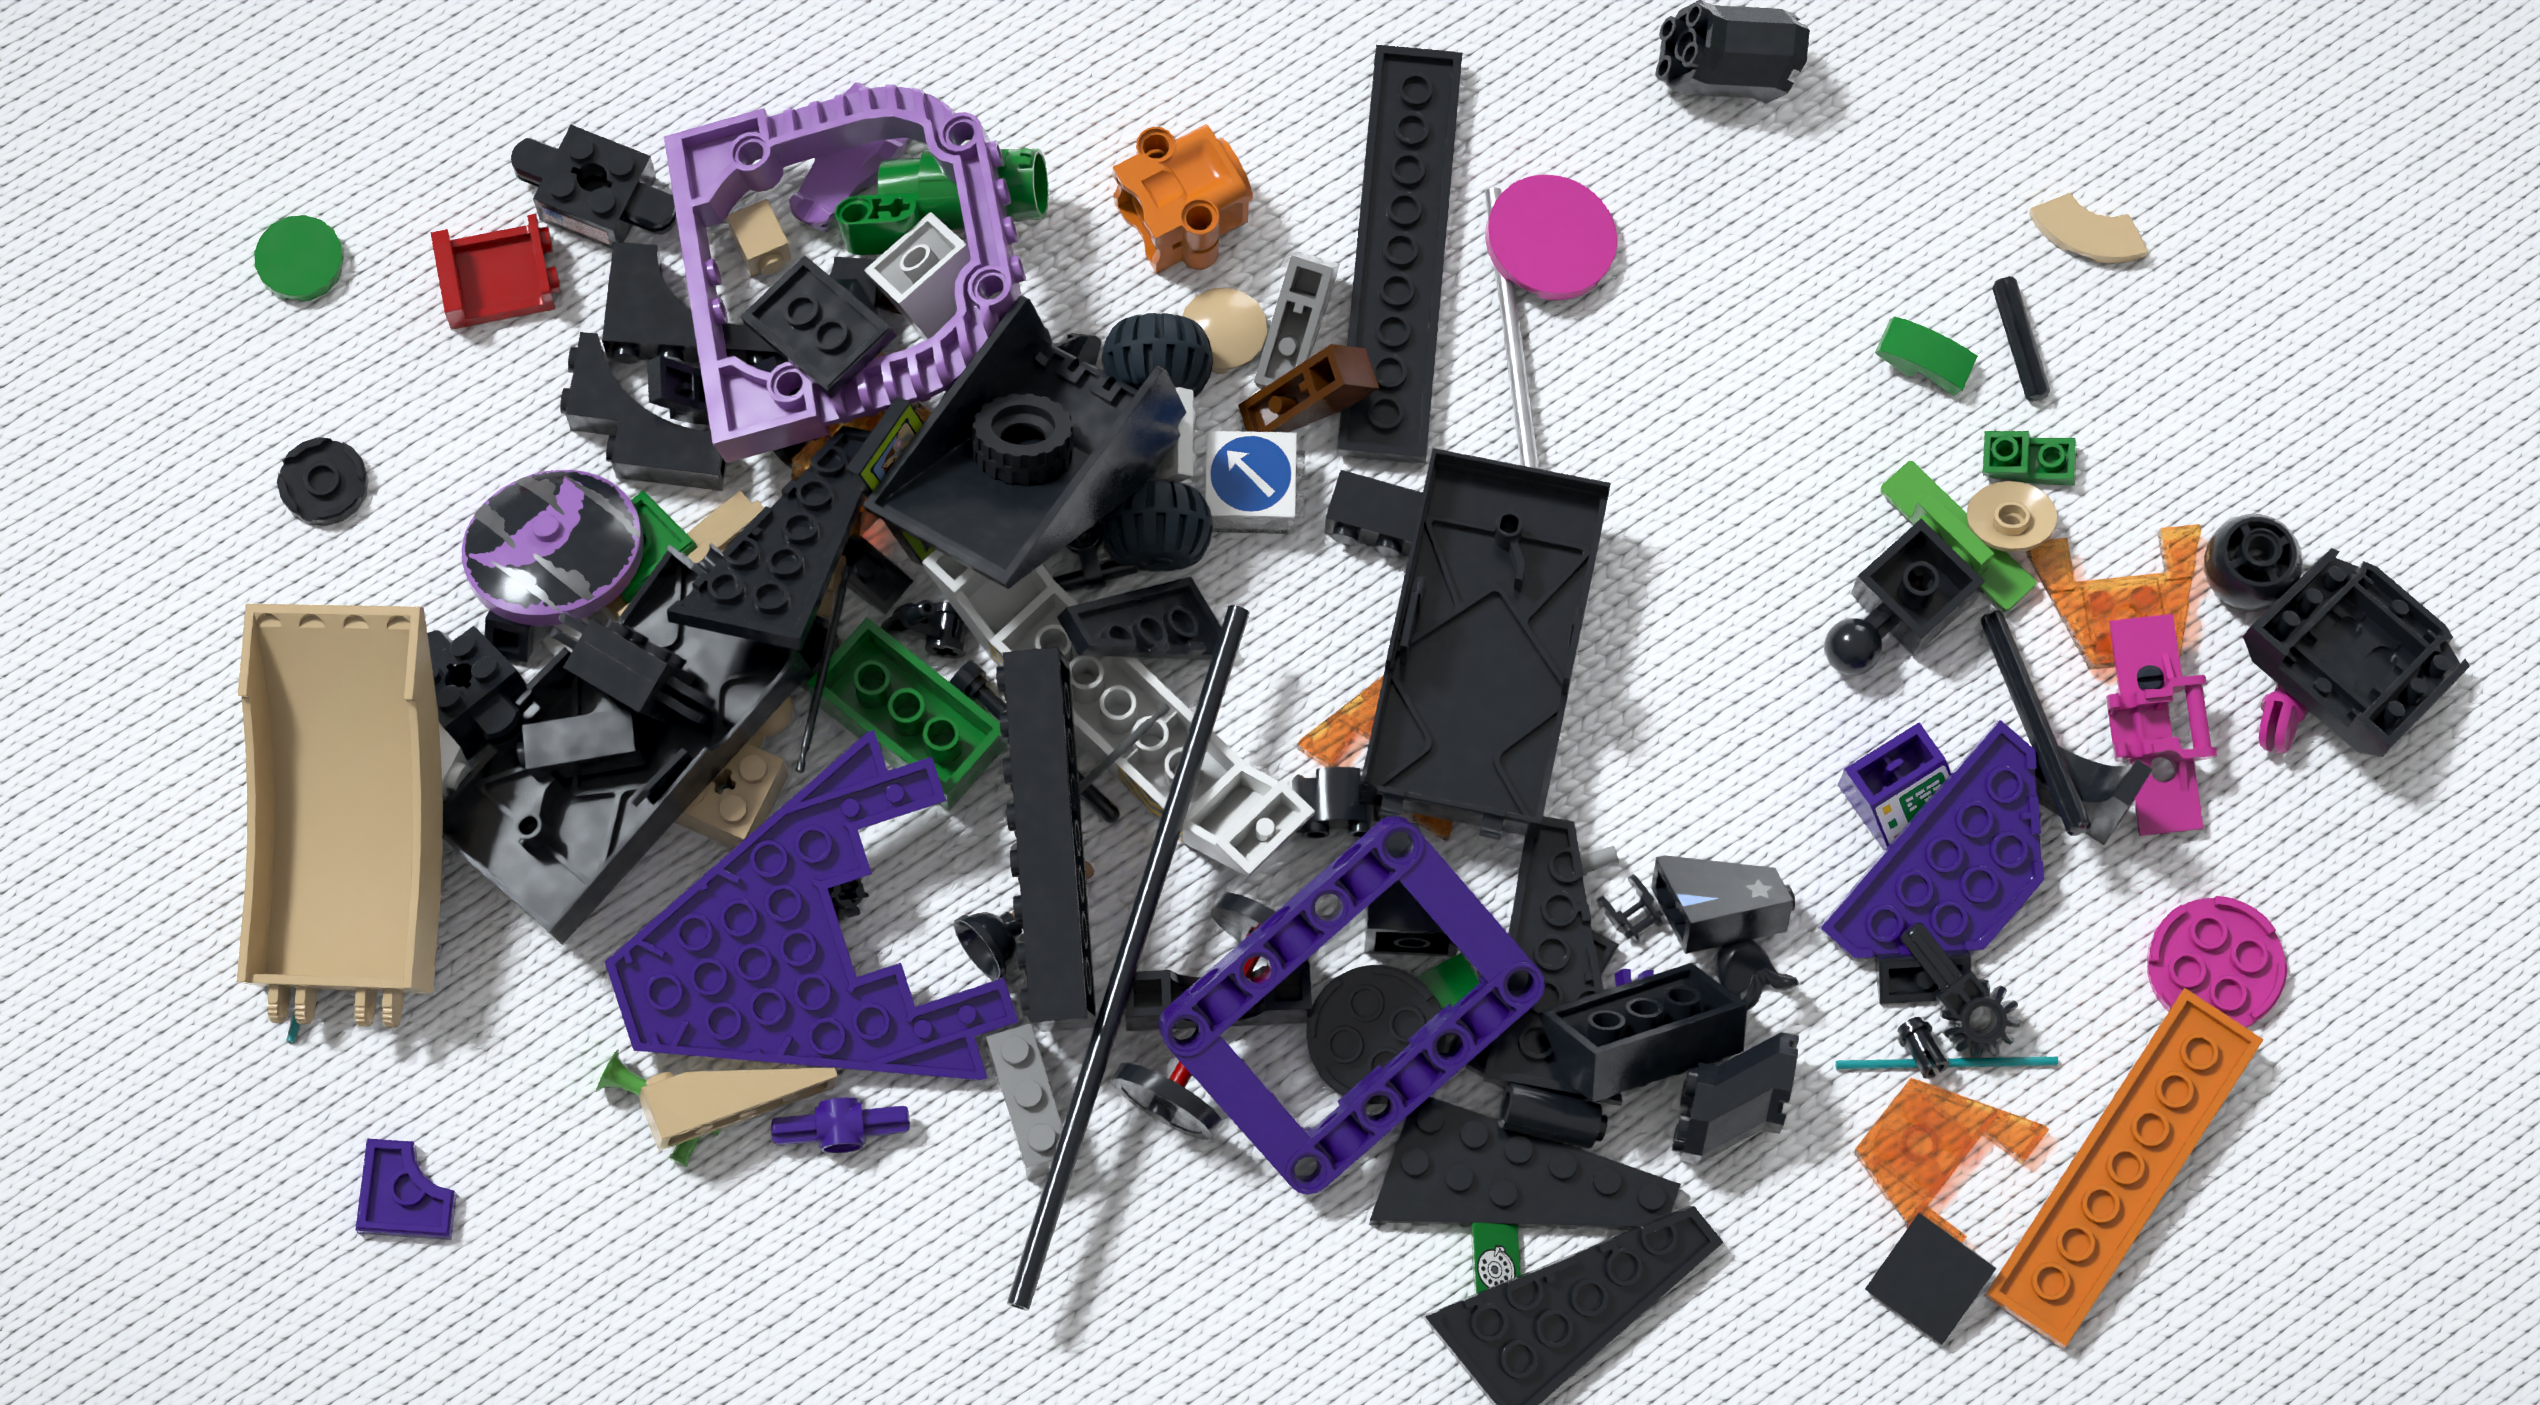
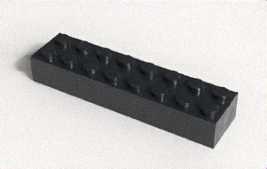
(1048, 839)

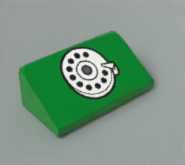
(1494, 1254)

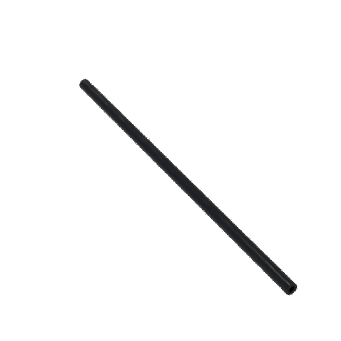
(1127, 960)

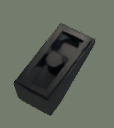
(874, 575)

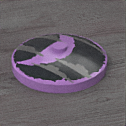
(552, 547)

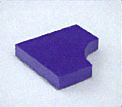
(399, 1197)

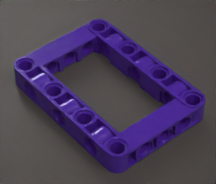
(1291, 939)

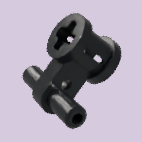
(1093, 574)
(934, 622)

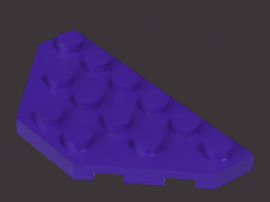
(1957, 862)

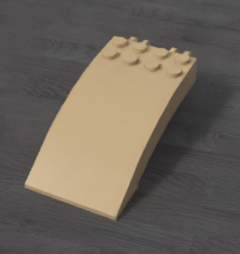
(340, 806)

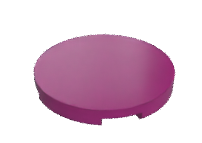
(1551, 236)
(2221, 955)

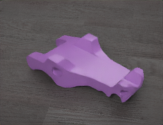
(841, 176)

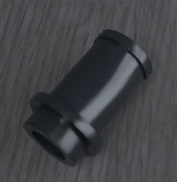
(1917, 1037)

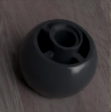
(2236, 579)

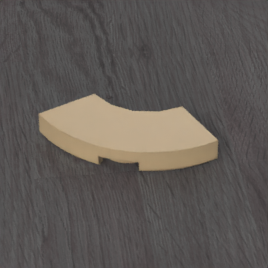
(2087, 233)

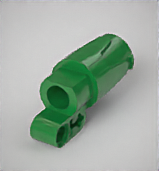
(917, 186)

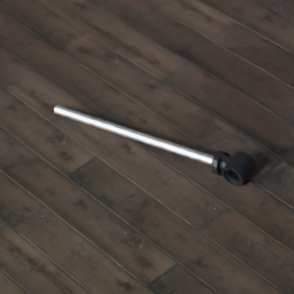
(1515, 359)

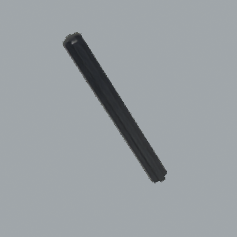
(2035, 723)

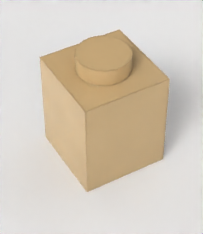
(759, 238)

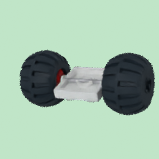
(1165, 521)

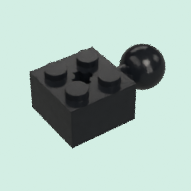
(1896, 607)

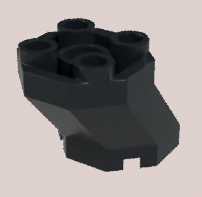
(1732, 51)
(1735, 1098)

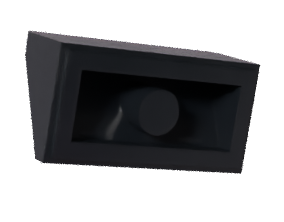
(1904, 980)

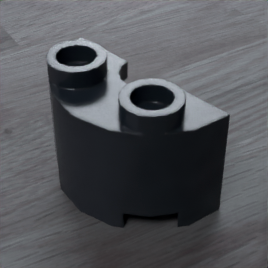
(1335, 802)

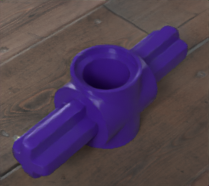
(840, 1125)

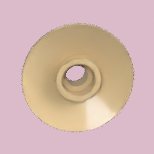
(2012, 516)

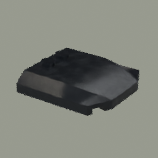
(2356, 652)

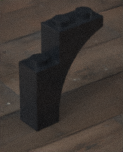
(638, 441)

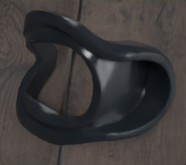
(1747, 969)

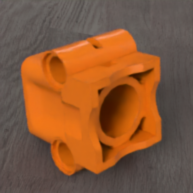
(1182, 195)

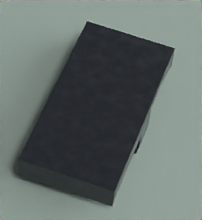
(1484, 644)
(575, 838)

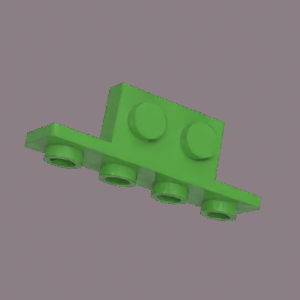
(1923, 499)

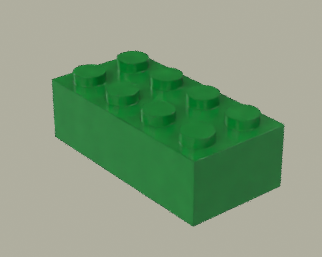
(910, 707)

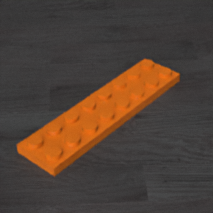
(2123, 1168)

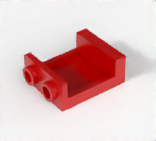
(495, 274)

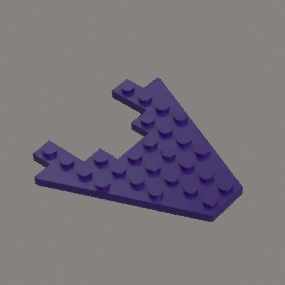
(759, 960)

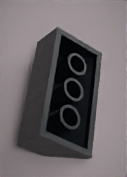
(1645, 1031)

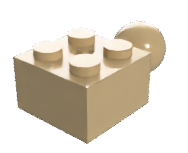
(756, 786)

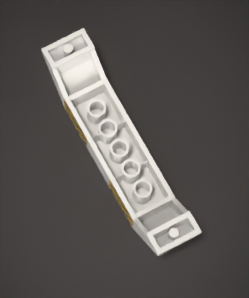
(1234, 809)

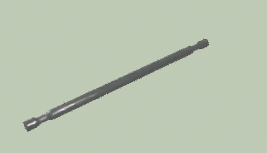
(1119, 751)

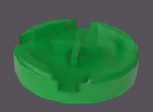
(299, 258)

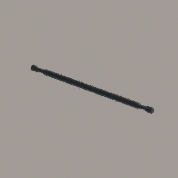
(823, 669)

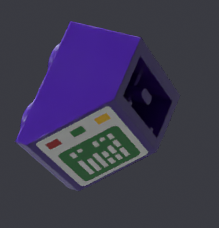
(1894, 782)

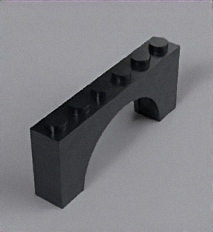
(650, 321)

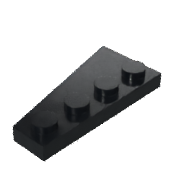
(1145, 623)

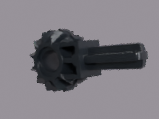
(1961, 994)

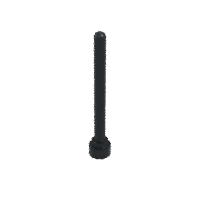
(972, 682)

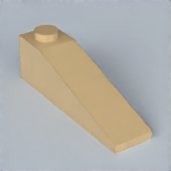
(707, 1101)

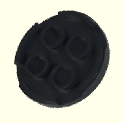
(1366, 1022)

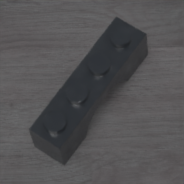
(1155, 990)

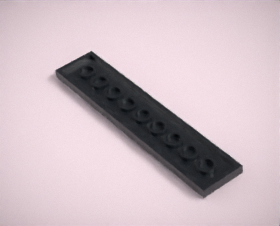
(1402, 249)

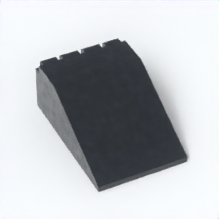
(1014, 528)

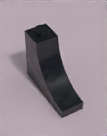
(2102, 788)

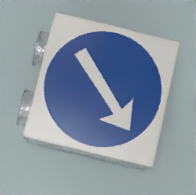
(1254, 481)

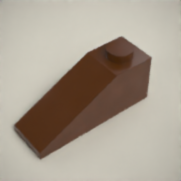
(1311, 391)

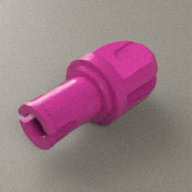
(2279, 720)

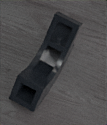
(682, 390)

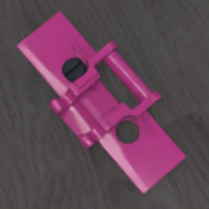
(2141, 726)

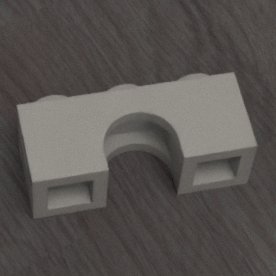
(1027, 1097)

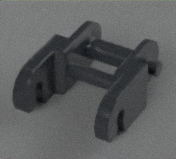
(1620, 919)

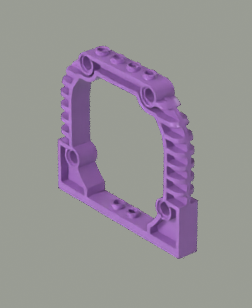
(714, 170)

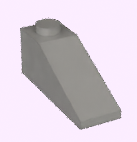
(1297, 315)

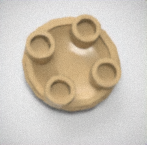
(1232, 324)

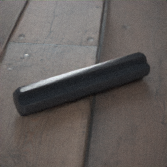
(2021, 338)

